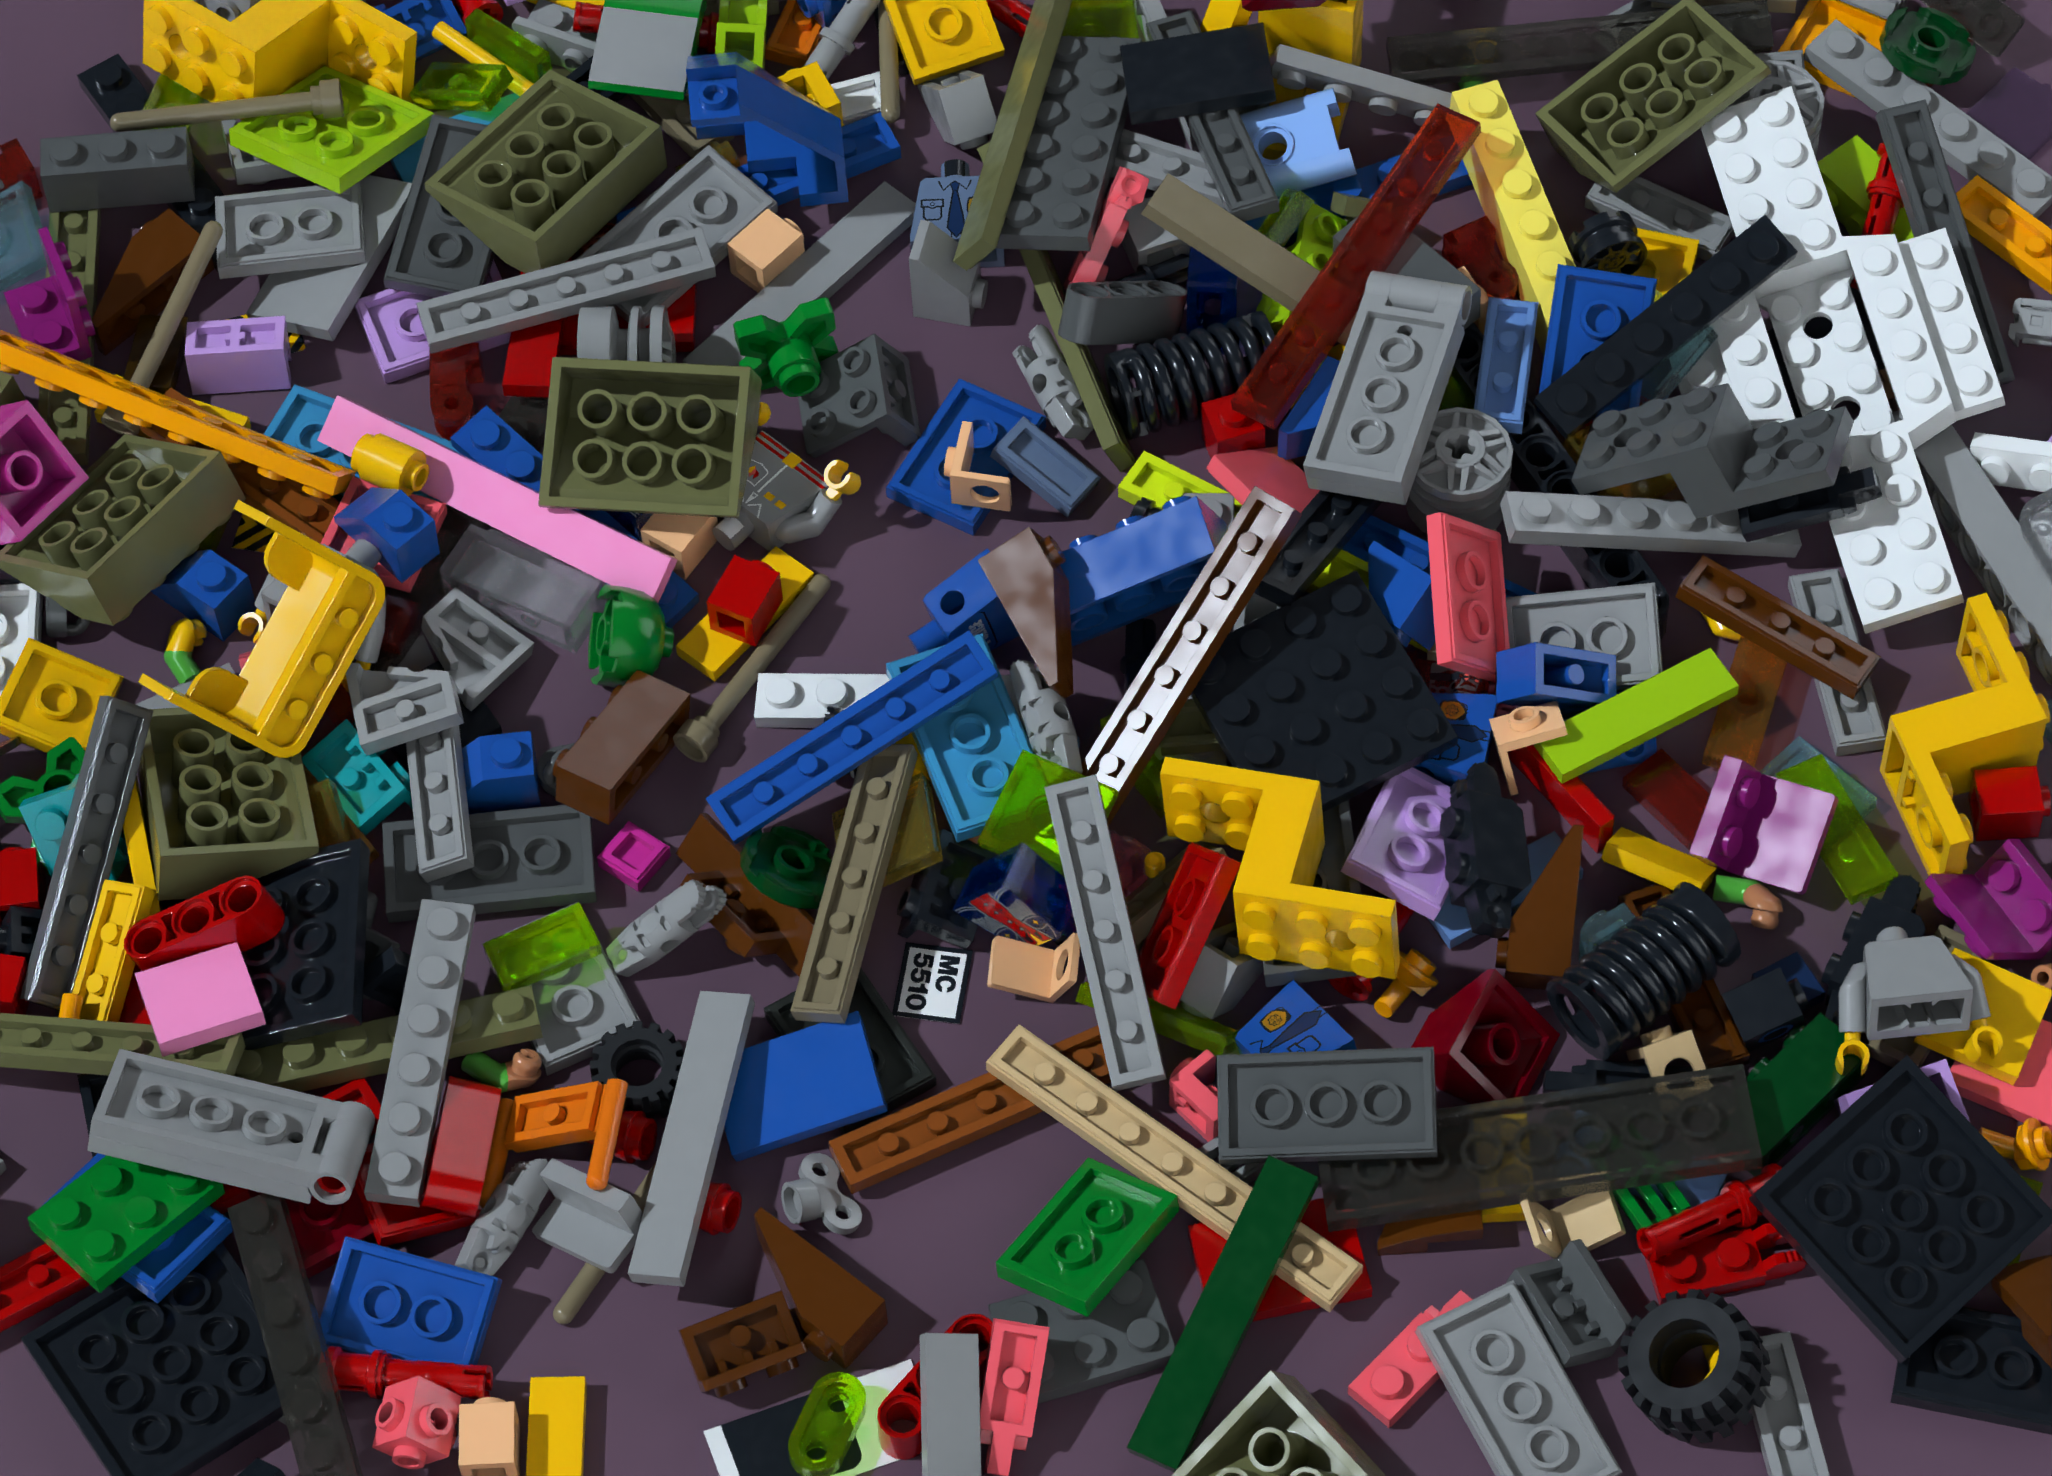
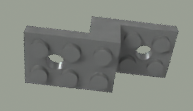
(1713, 450)

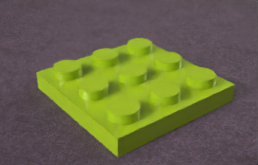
(338, 149)

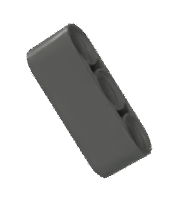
(1121, 312)

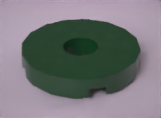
(1941, 64)
(768, 860)

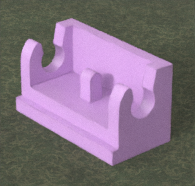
(238, 355)

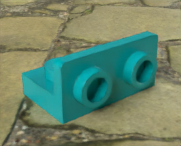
(364, 782)

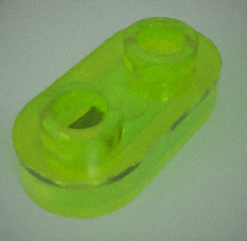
(825, 1428)

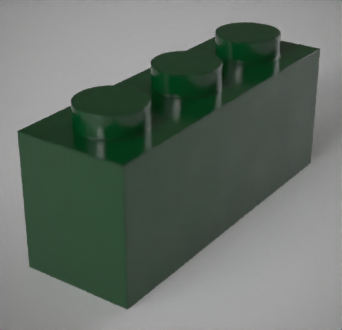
(1799, 1086)

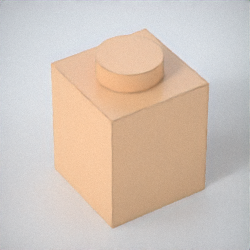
(764, 249)
(680, 537)
(489, 1438)

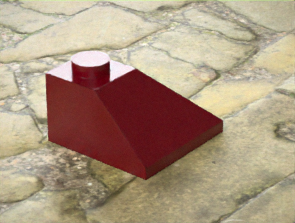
(1487, 1041)

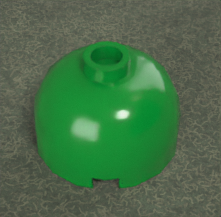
(627, 636)

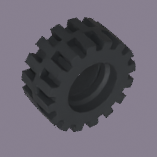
(635, 1045)

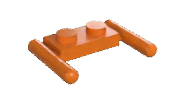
(558, 1119)

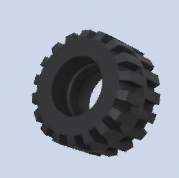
(1667, 1335)

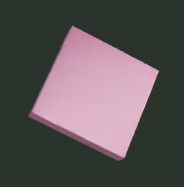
(200, 999)

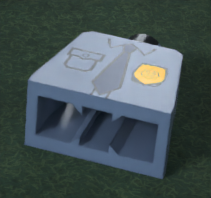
(947, 203)

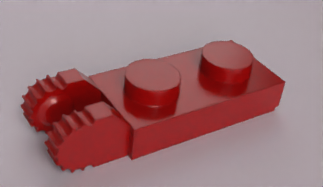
(1724, 1263)

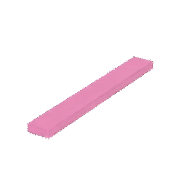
(511, 505)

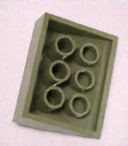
(1650, 95)
(550, 172)
(649, 436)
(125, 527)
(218, 806)
(1278, 1433)

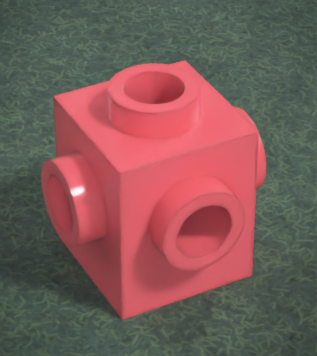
(416, 1422)

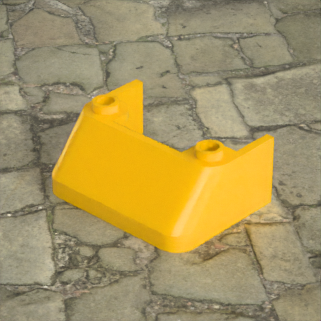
(299, 652)

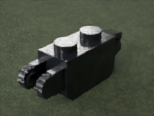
(1484, 850)
(1894, 909)

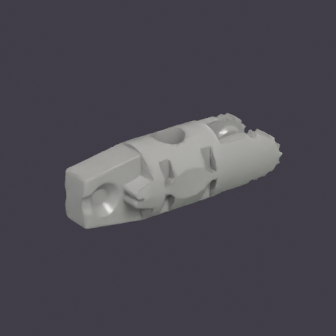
(1053, 384)
(1045, 717)
(664, 926)
(504, 1218)

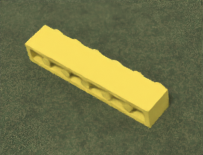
(1513, 198)

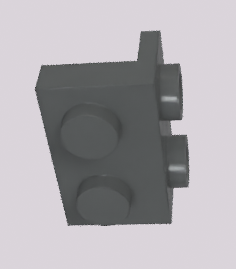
(1574, 1305)

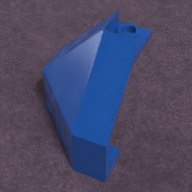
(778, 123)

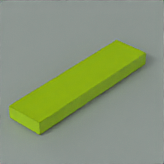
(1638, 715)

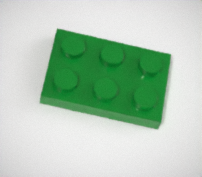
(119, 1216)
(1087, 1236)

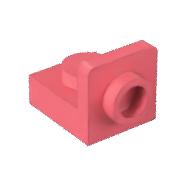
(1194, 1096)

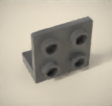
(860, 391)

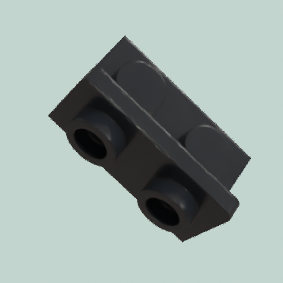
(935, 890)

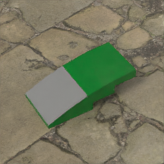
(646, 46)

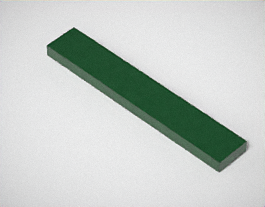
(1223, 1314)

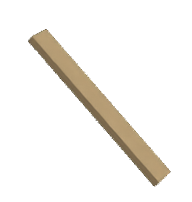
(1160, 1158)

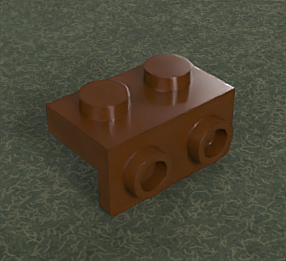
(742, 1343)

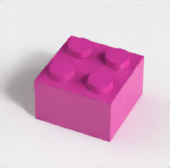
(34, 471)

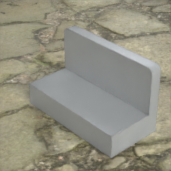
(587, 1222)

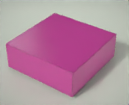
(633, 856)

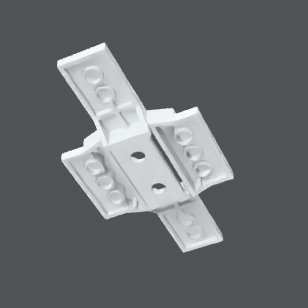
(1920, 326)

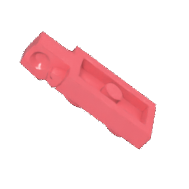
(1126, 191)
(1400, 1371)
(1010, 1390)

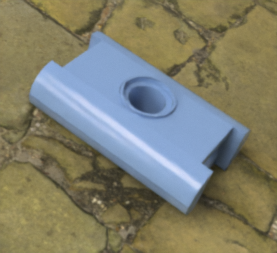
(1310, 140)

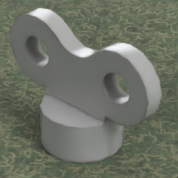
(819, 1196)

